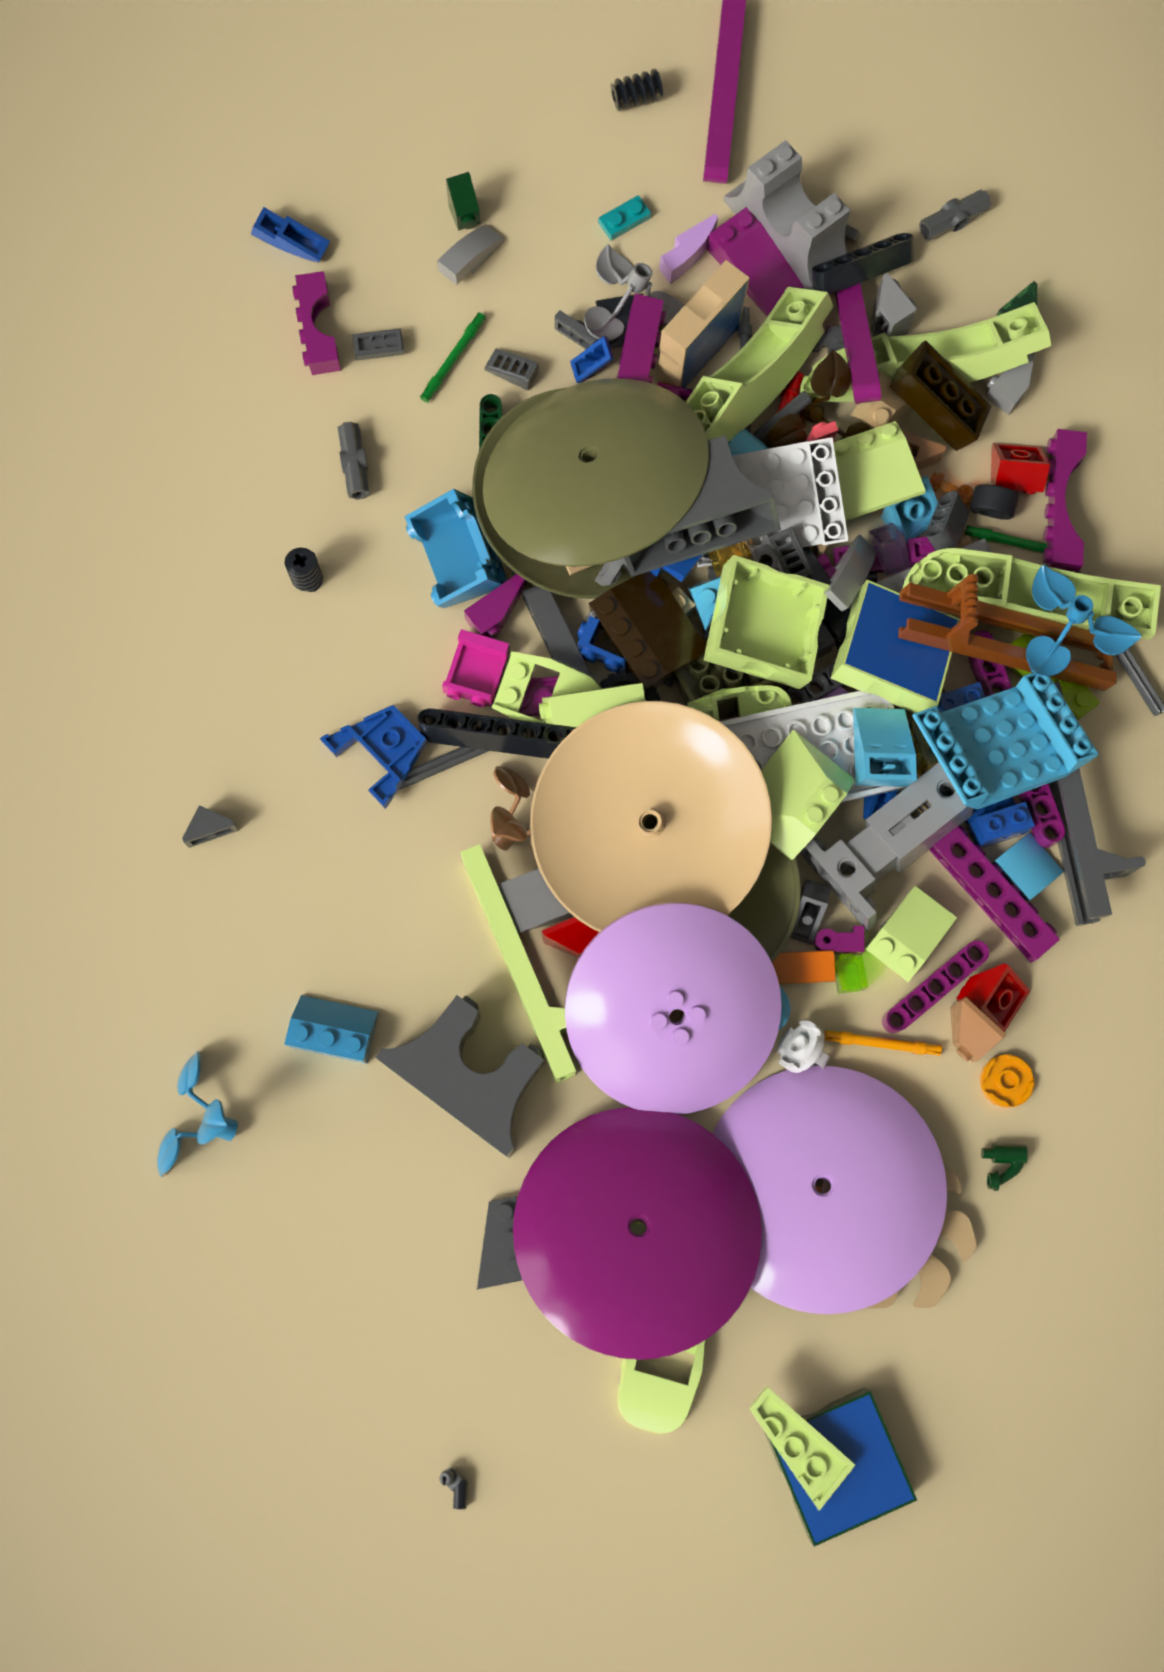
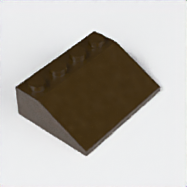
(648, 629)

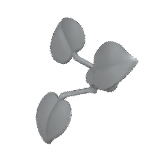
(616, 269)

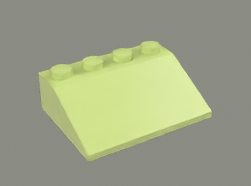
(876, 470)

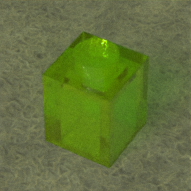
(850, 974)

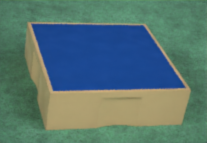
(702, 326)

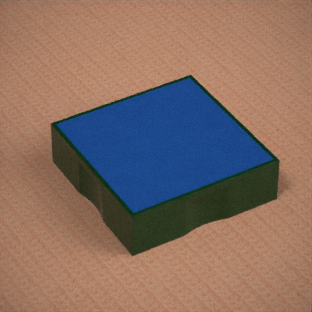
(874, 1484)

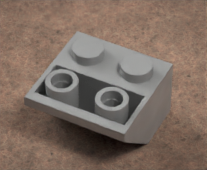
(892, 309)

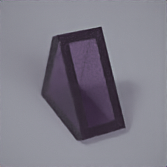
(890, 548)

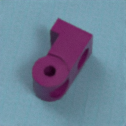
(840, 942)

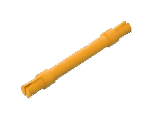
(916, 1047)

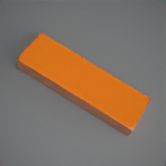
(805, 967)

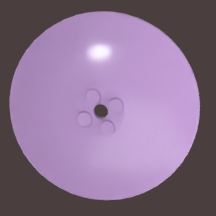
(665, 962)

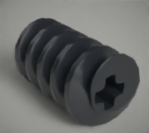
(636, 88)
(304, 569)

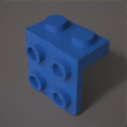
(587, 634)

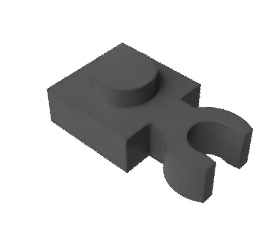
(831, 339)

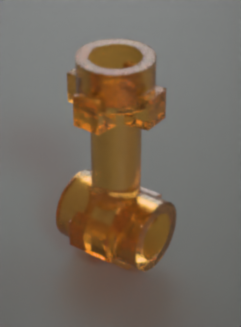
(965, 491)

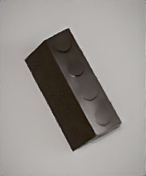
(941, 396)

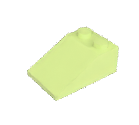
(911, 933)

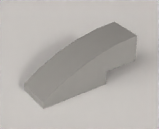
(469, 253)

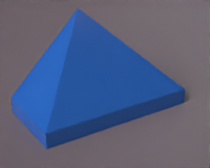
(591, 359)

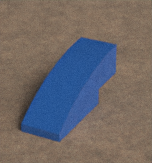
(289, 236)

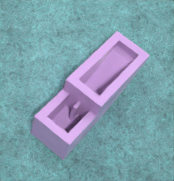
(687, 249)

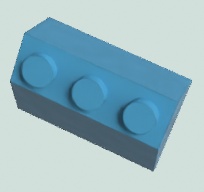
(332, 1029)

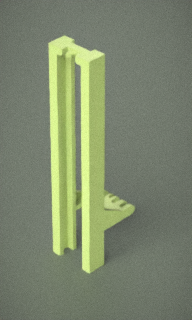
(546, 1021)

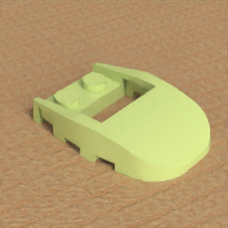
(518, 676)
(749, 700)
(654, 1401)

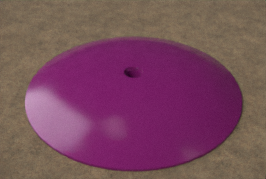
(624, 1288)

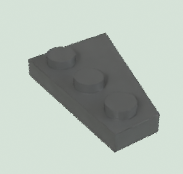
(498, 1254)

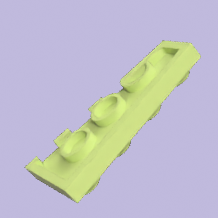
(806, 1452)

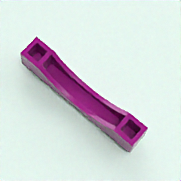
(1064, 545)

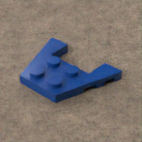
(390, 741)

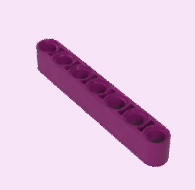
(858, 345)

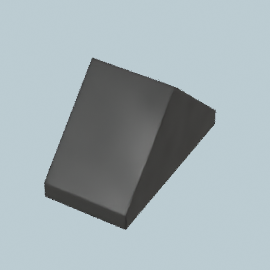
(207, 826)

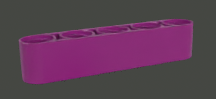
(944, 978)

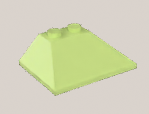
(802, 792)

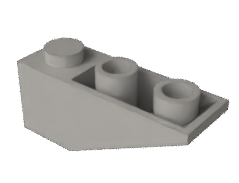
(1010, 386)

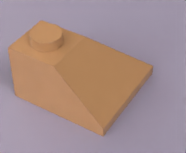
(973, 1031)

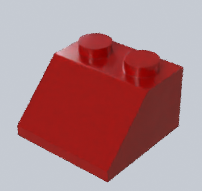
(1019, 467)

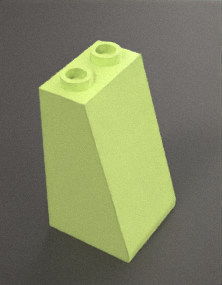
(578, 707)

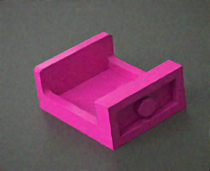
(476, 669)

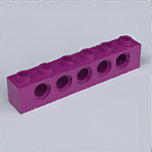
(995, 906)

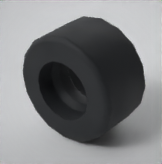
(994, 501)

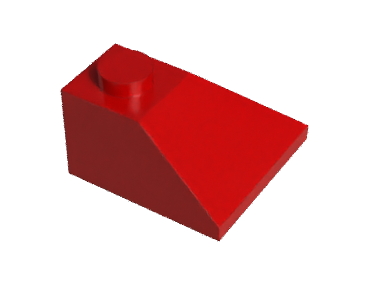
(569, 936)
(996, 993)

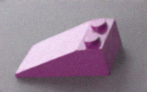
(751, 250)

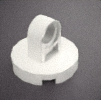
(802, 1048)

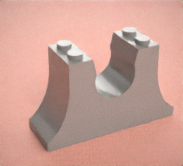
(798, 227)

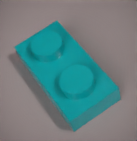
(624, 217)

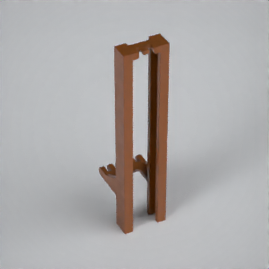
(964, 602)

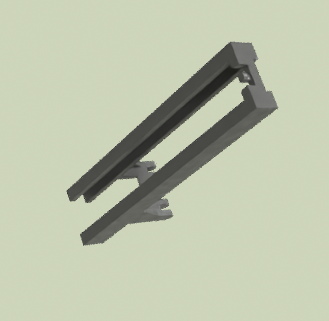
(1082, 861)

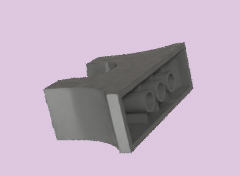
(724, 514)
(475, 1099)

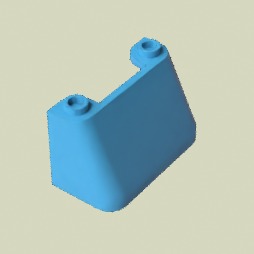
(456, 549)

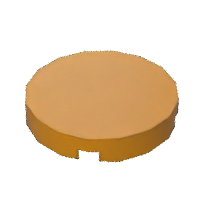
(1007, 1081)

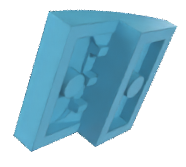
(1028, 866)

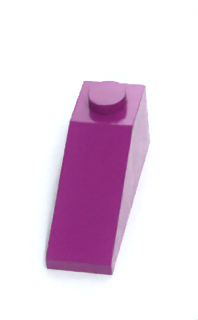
(493, 610)

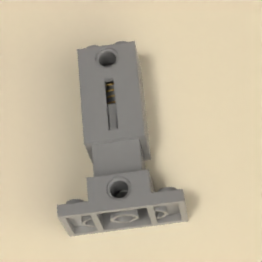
(890, 841)

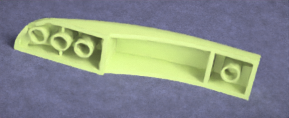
(971, 350)
(764, 366)
(1009, 584)

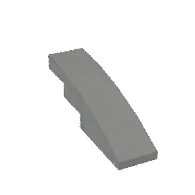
(851, 573)

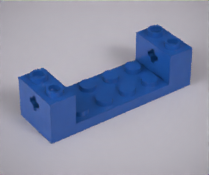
(999, 820)

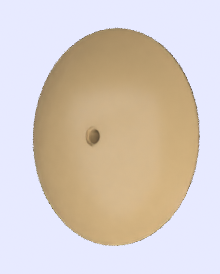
(642, 765)

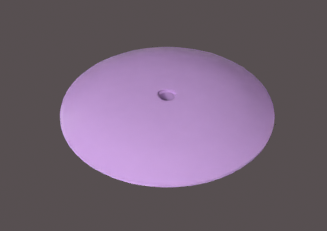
(884, 1179)

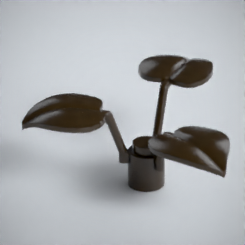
(829, 378)

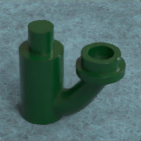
(1004, 1153)

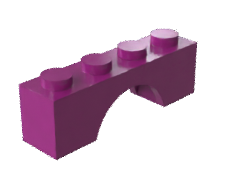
(313, 297)

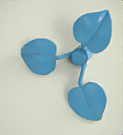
(1055, 590)
(213, 1124)

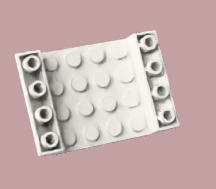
(803, 488)

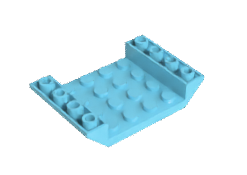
(1007, 741)

